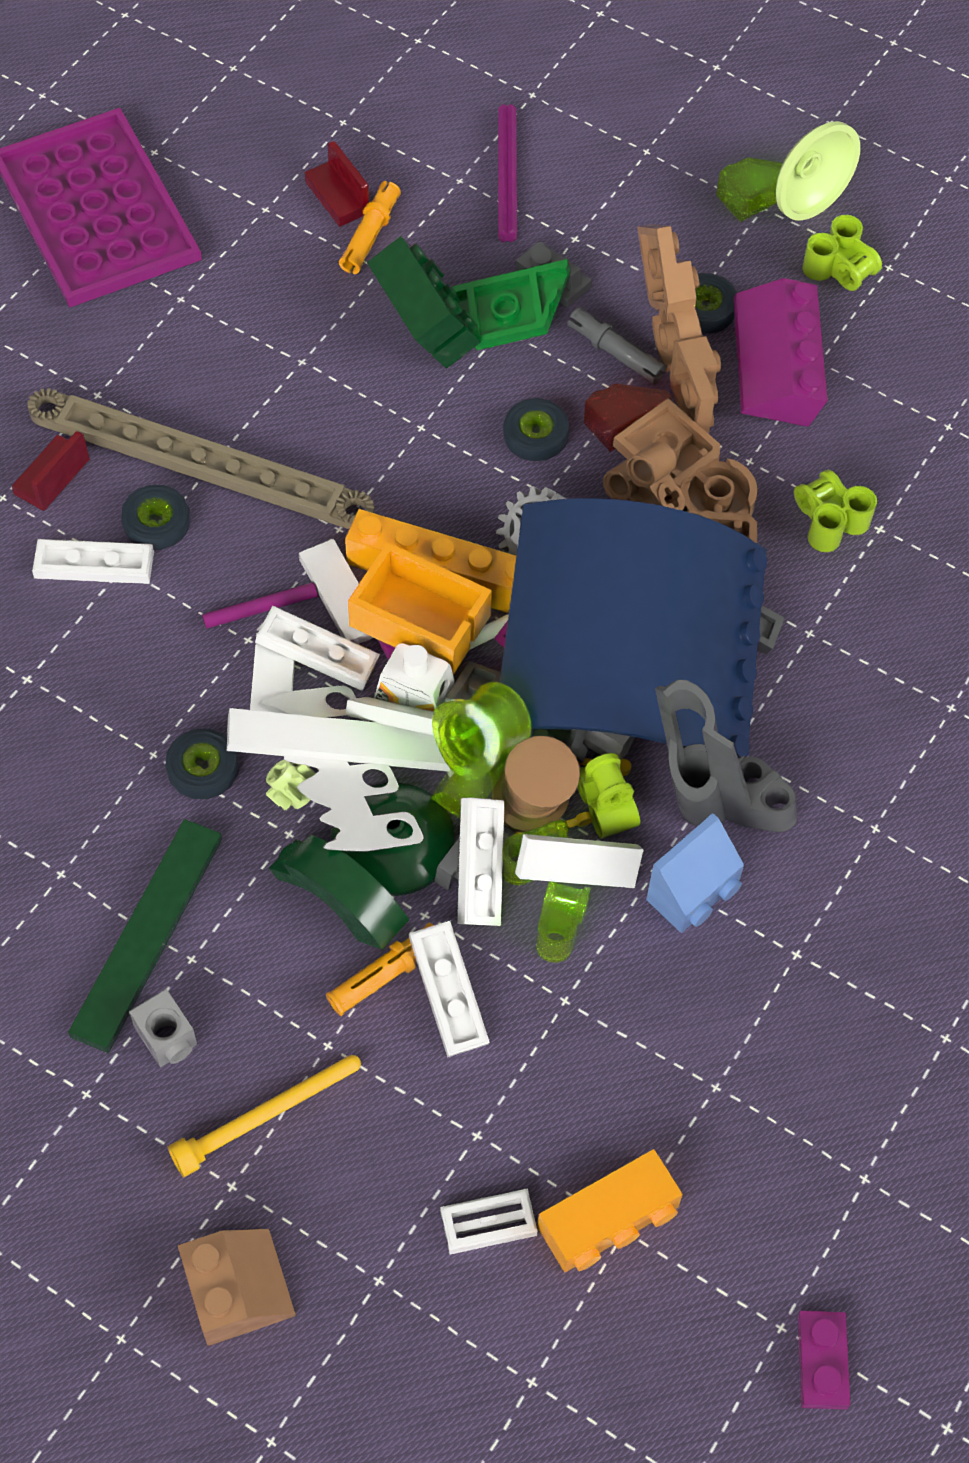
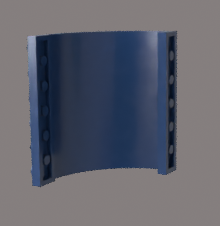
(627, 603)

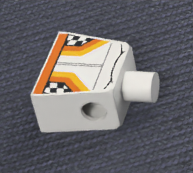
(415, 678)

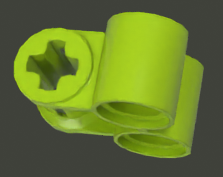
(841, 254)
(834, 507)
(608, 796)

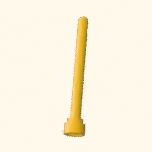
(190, 1153)

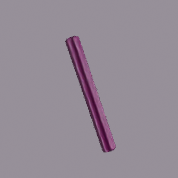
(507, 173)

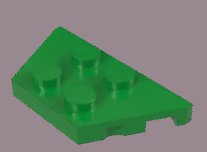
(514, 303)

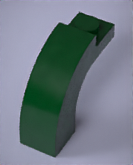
(344, 887)

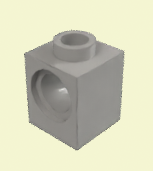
(162, 1012)

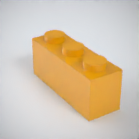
(610, 1212)

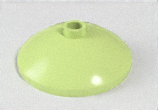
(817, 170)

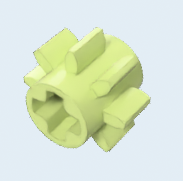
(284, 781)

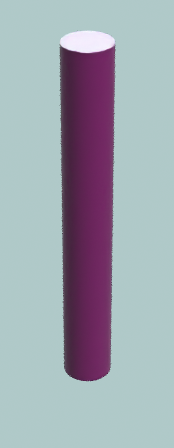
(259, 605)

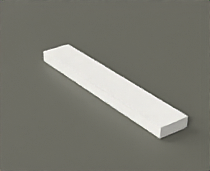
(331, 739)

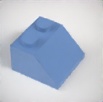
(695, 875)

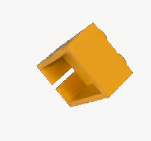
(419, 605)

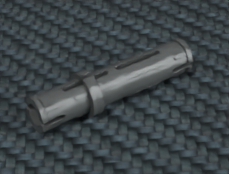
(605, 337)

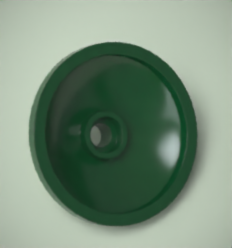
(413, 866)

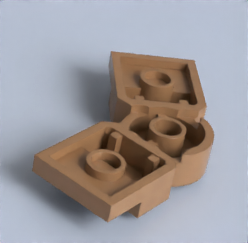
(677, 327)
(697, 467)

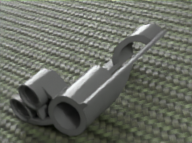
(720, 770)

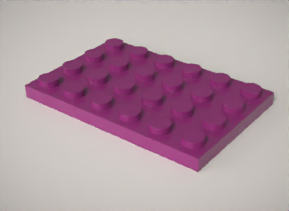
(96, 207)

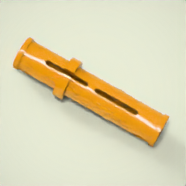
(375, 218)
(374, 976)

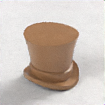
(536, 783)

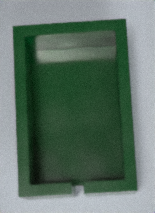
(425, 301)

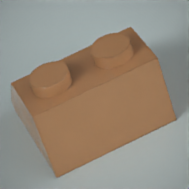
(235, 1282)

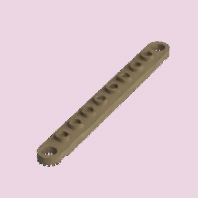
(198, 457)

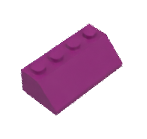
(780, 351)

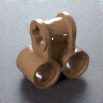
(646, 478)

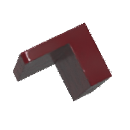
(339, 186)
(52, 470)

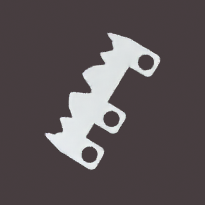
(342, 785)

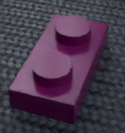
(823, 1360)

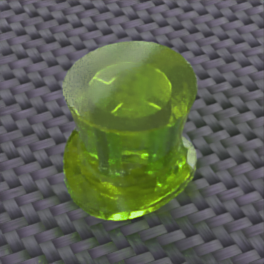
(480, 729)

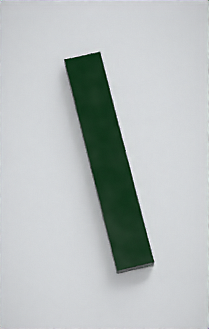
(145, 936)

